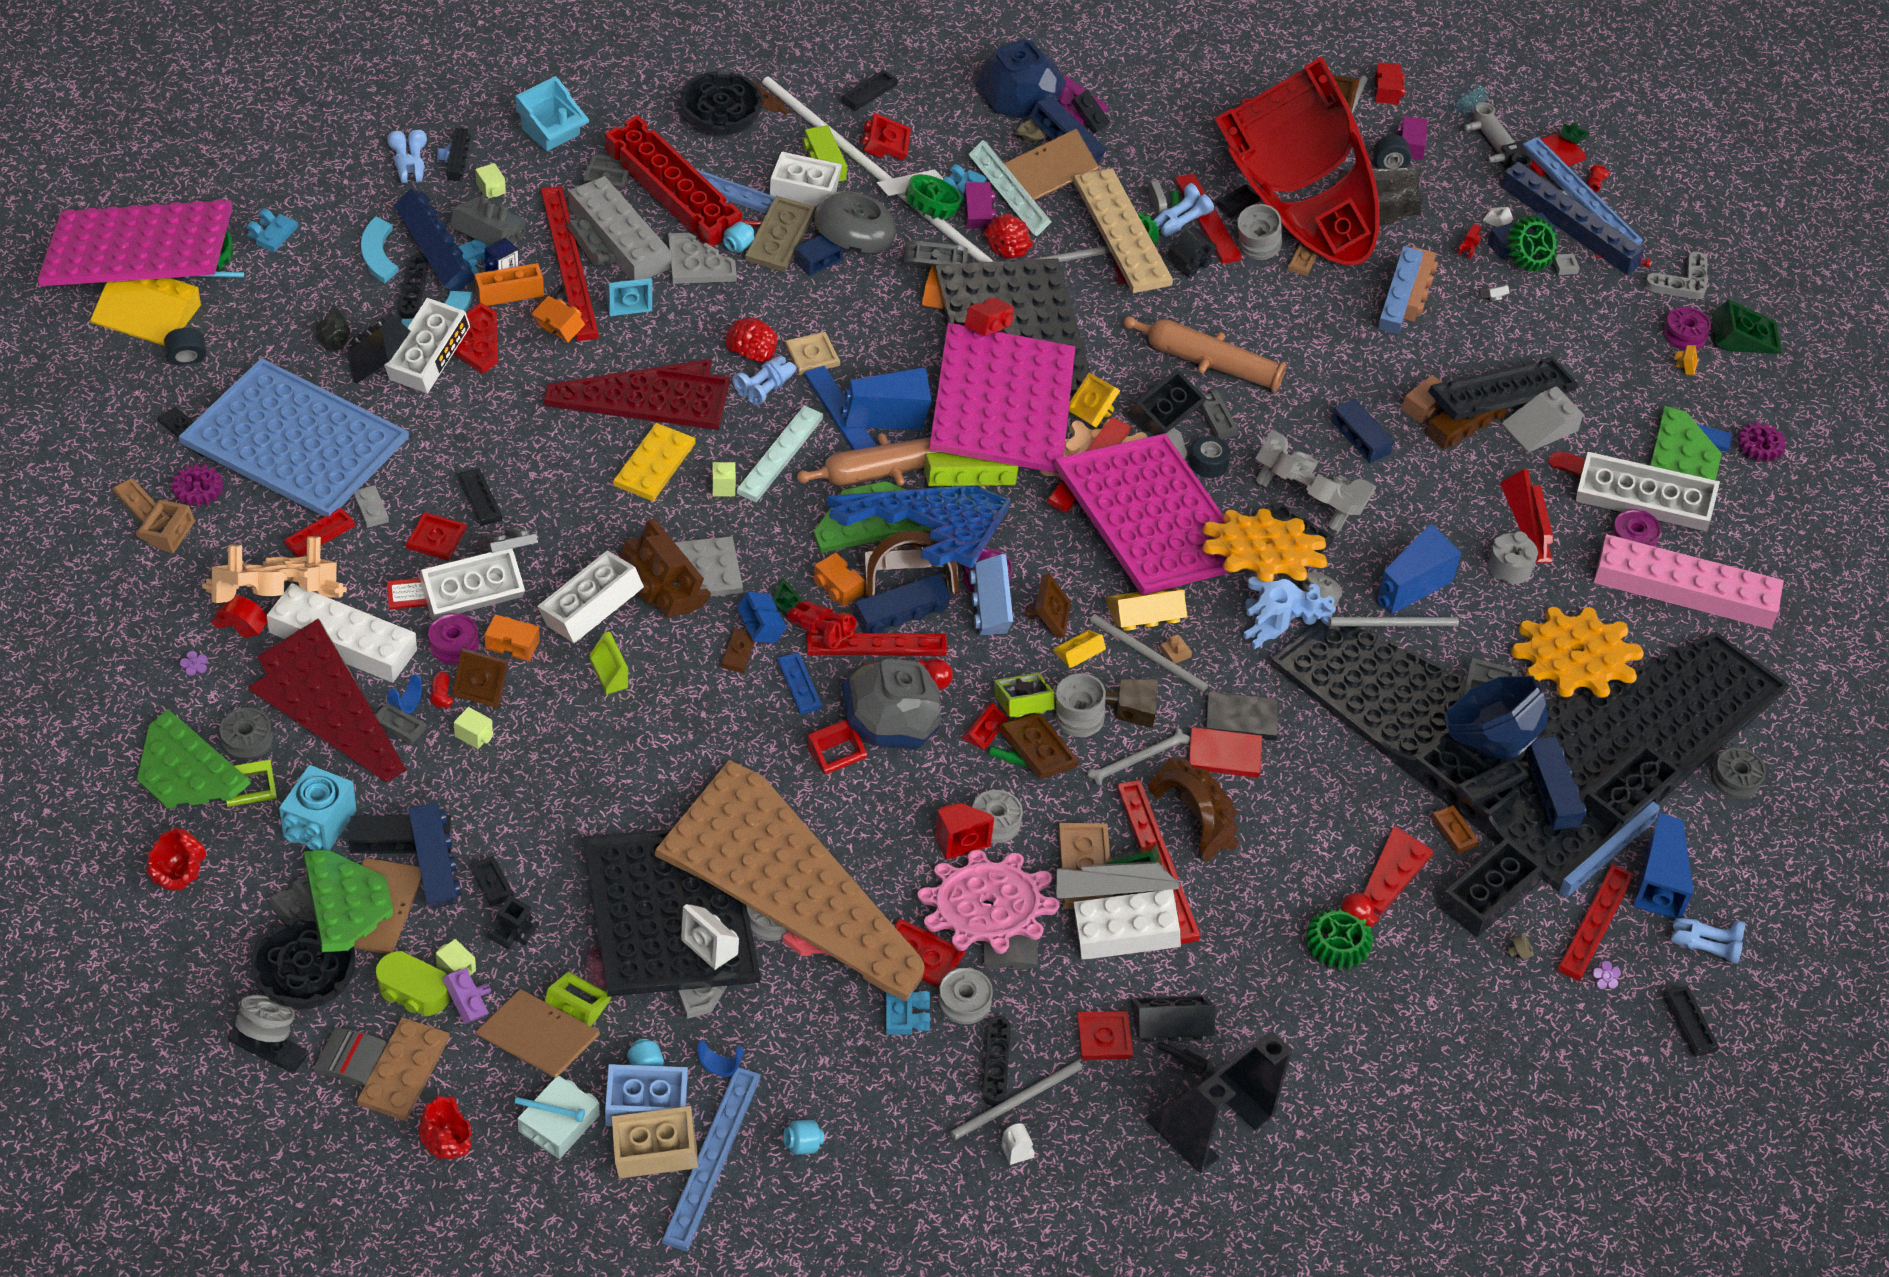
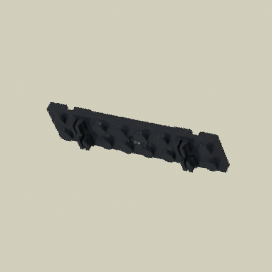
(1501, 388)

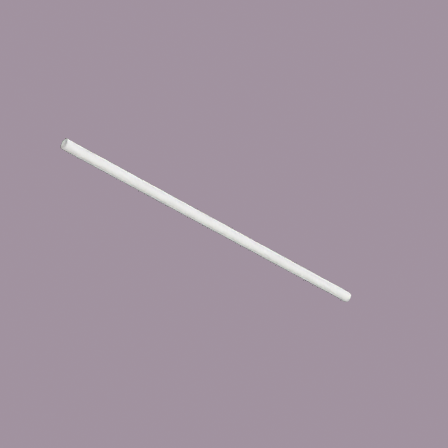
(870, 166)

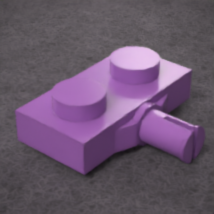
(466, 995)

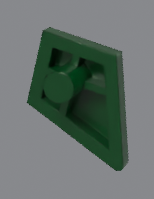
(1573, 133)
(786, 597)

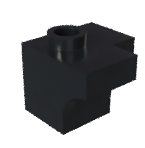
(513, 923)

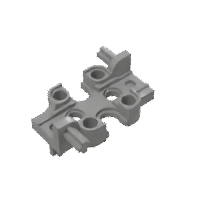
(1341, 493)

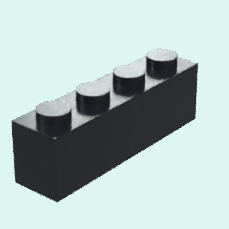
(385, 834)

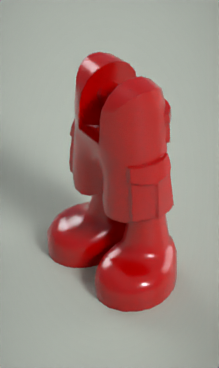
(822, 619)

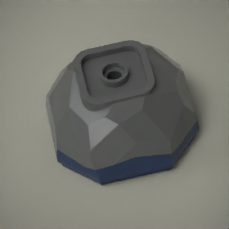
(893, 703)

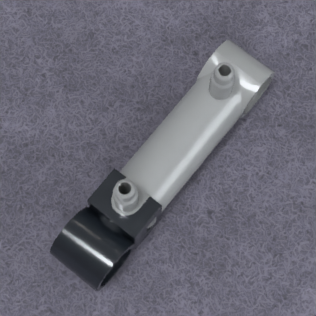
(1508, 150)

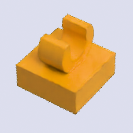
(1687, 359)

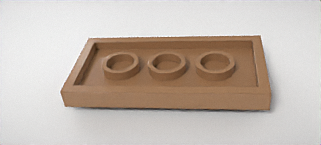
(1080, 846)
(403, 1069)

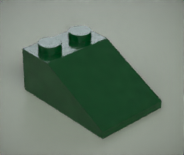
(1745, 330)

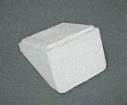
(1498, 216)

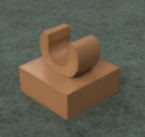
(1176, 649)

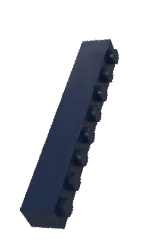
(1573, 218)

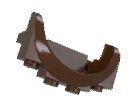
(659, 565)
(1204, 799)

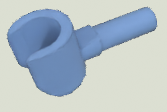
(444, 153)

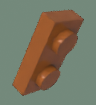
(1455, 829)

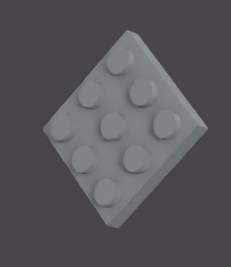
(716, 563)

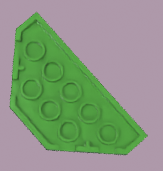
(1684, 446)
(833, 536)
(184, 767)
(345, 899)

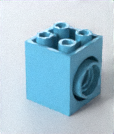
(317, 809)

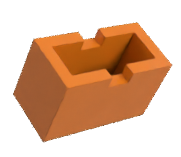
(558, 317)
(837, 580)
(512, 636)

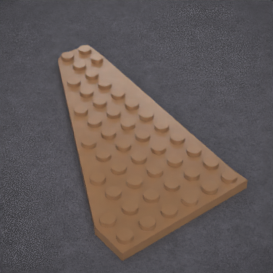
(766, 857)

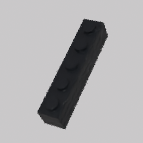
(458, 154)

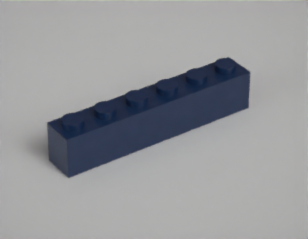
(434, 240)

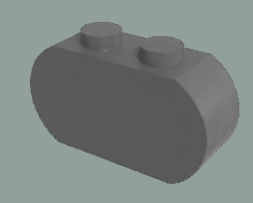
(928, 254)

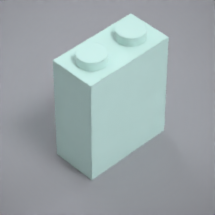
(557, 1131)

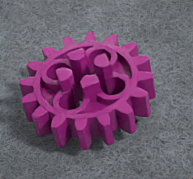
(1755, 437)
(191, 492)

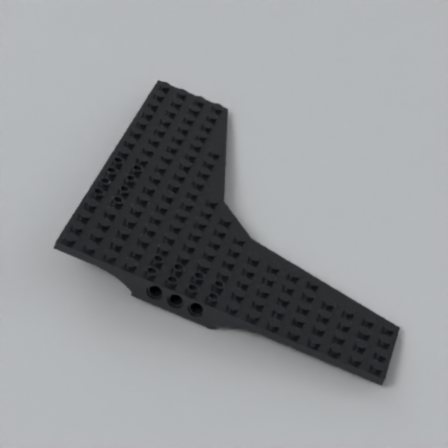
(1618, 746)

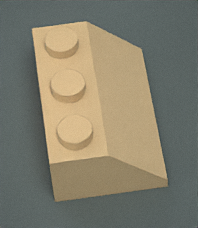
(654, 1142)

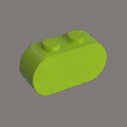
(412, 983)

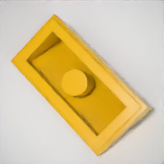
(1080, 648)

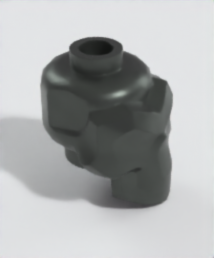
(333, 331)

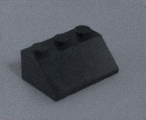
(375, 346)
(1166, 404)
(1173, 1017)

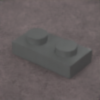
(400, 723)

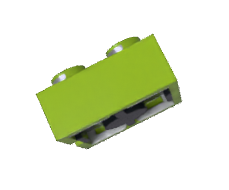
(1024, 695)

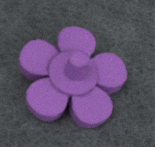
(193, 663)
(1606, 975)

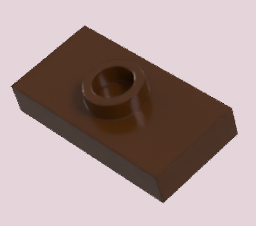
(738, 651)

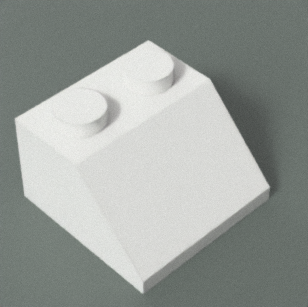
(708, 936)

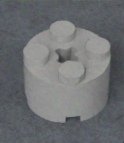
(1513, 557)

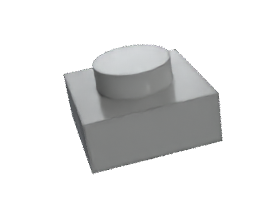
(1566, 264)
(1495, 293)

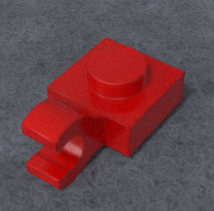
(1472, 239)

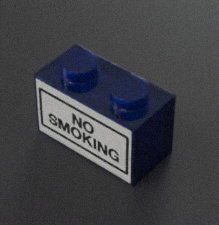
(501, 255)

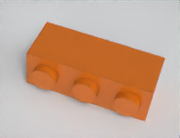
(509, 284)

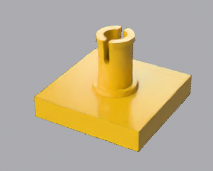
(1093, 400)

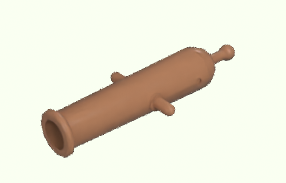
(1210, 352)
(872, 463)

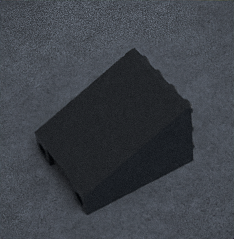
(1245, 1081)

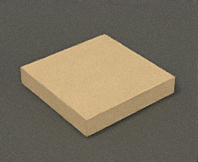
(812, 352)

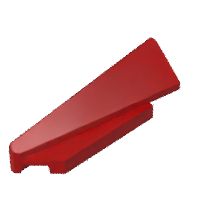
(1530, 512)

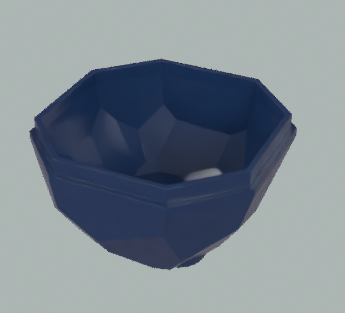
(1019, 78)
(1499, 716)

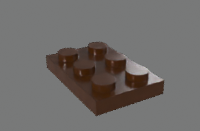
(1039, 745)

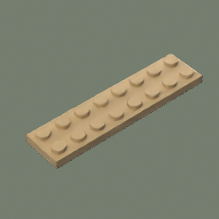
(1123, 230)

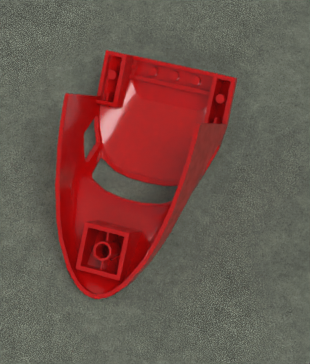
(1297, 138)

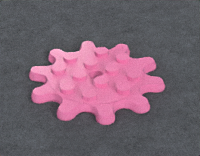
(1010, 889)

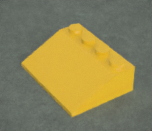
(146, 307)

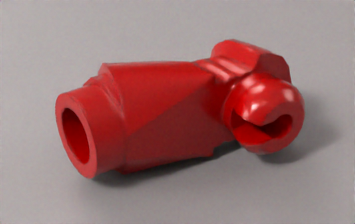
(1597, 174)
(439, 690)

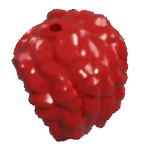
(1012, 232)
(752, 339)
(175, 859)
(444, 1129)

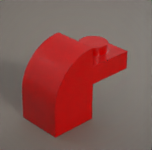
(242, 615)

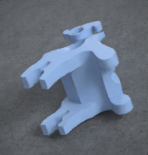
(1279, 604)

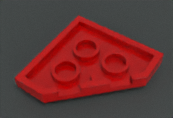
(480, 342)

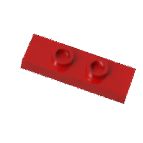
(326, 528)

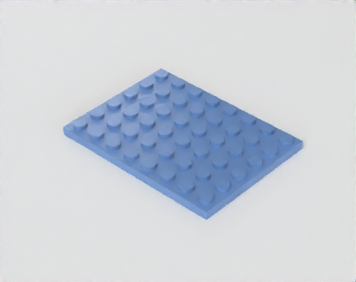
(294, 437)

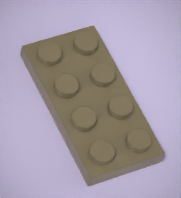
(780, 233)

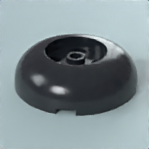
(721, 103)
(289, 980)

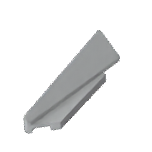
(1113, 879)

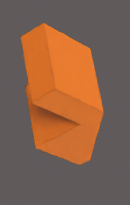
(932, 294)

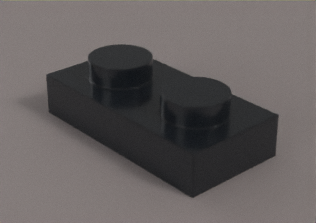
(1090, 111)
(1238, 200)
(491, 880)

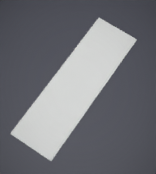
(899, 184)

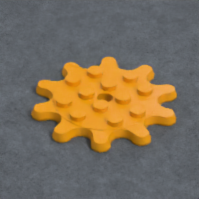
(1264, 545)
(1593, 668)

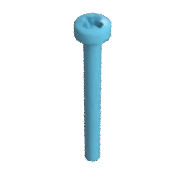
(225, 274)
(579, 1115)

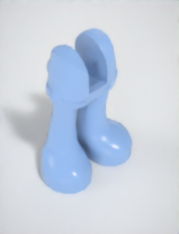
(1168, 218)
(1688, 934)

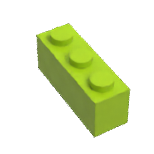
(823, 146)

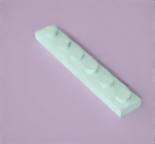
(1010, 188)
(780, 454)

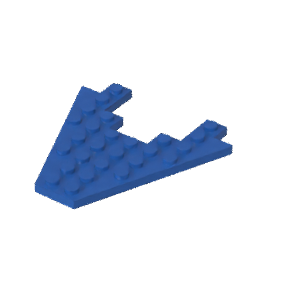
(959, 515)

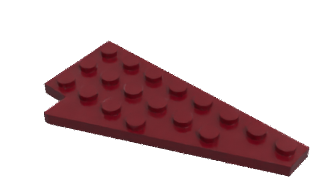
(319, 692)

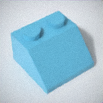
(629, 296)

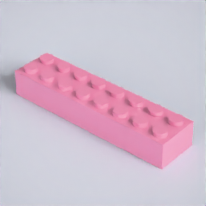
(1689, 581)

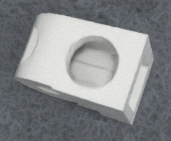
(1017, 1144)

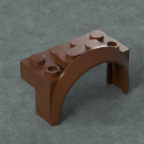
(890, 556)

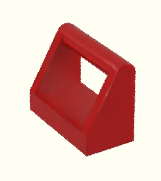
(831, 737)

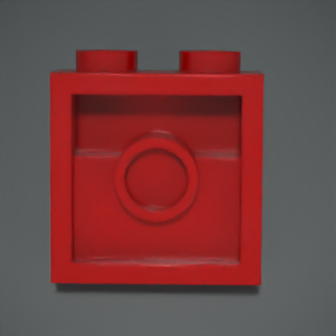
(885, 136)

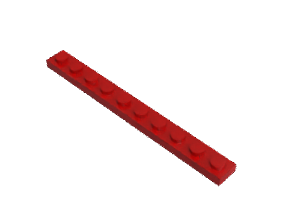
(569, 260)

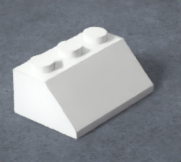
(804, 178)

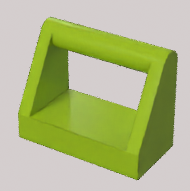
(609, 664)
(252, 769)
(573, 1005)

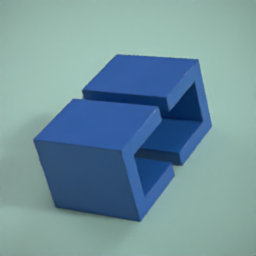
(761, 617)

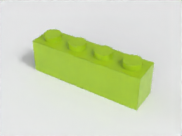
(959, 470)

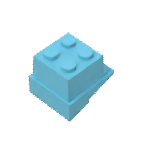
(550, 114)

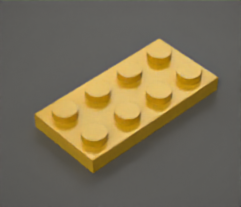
(654, 462)

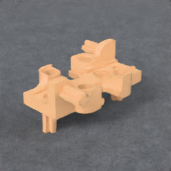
(268, 580)

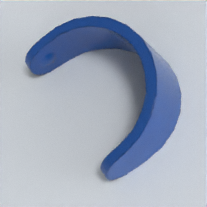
(410, 698)
(718, 1064)

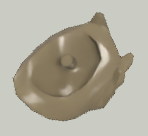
(1030, 131)

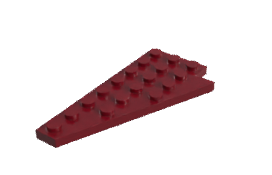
(664, 394)

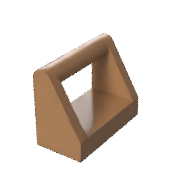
(175, 530)

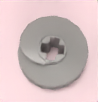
(1327, 586)

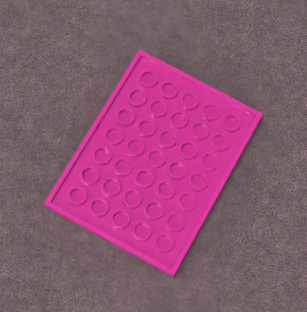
(136, 243)
(1003, 398)
(1147, 510)

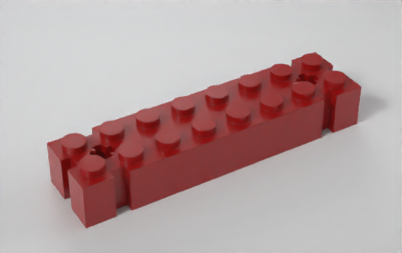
(672, 180)

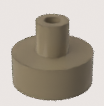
(1522, 947)

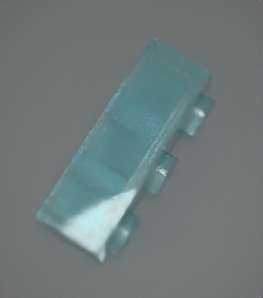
(1469, 101)

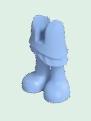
(405, 162)
(774, 371)

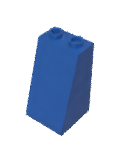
(888, 401)
(1418, 570)
(1666, 873)

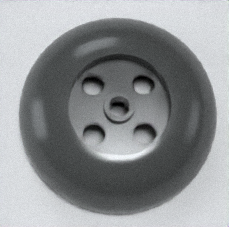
(855, 221)

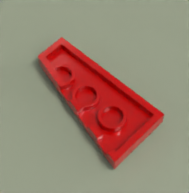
(1396, 868)

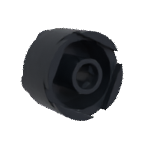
(1192, 251)

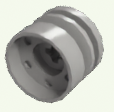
(1260, 231)
(1080, 705)

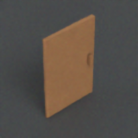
(1054, 167)
(403, 886)
(538, 1033)

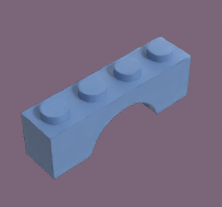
(1400, 290)

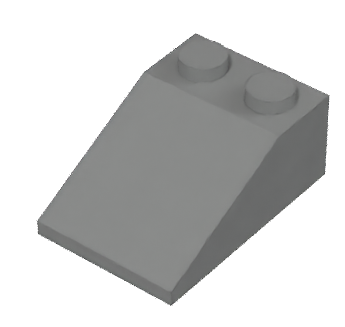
(1543, 420)

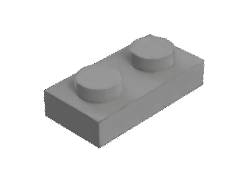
(371, 506)

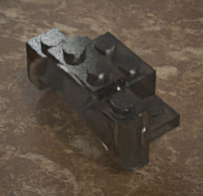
(1392, 200)

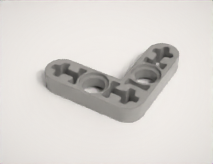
(1686, 284)

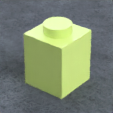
(490, 181)
(723, 478)
(473, 728)
(455, 957)

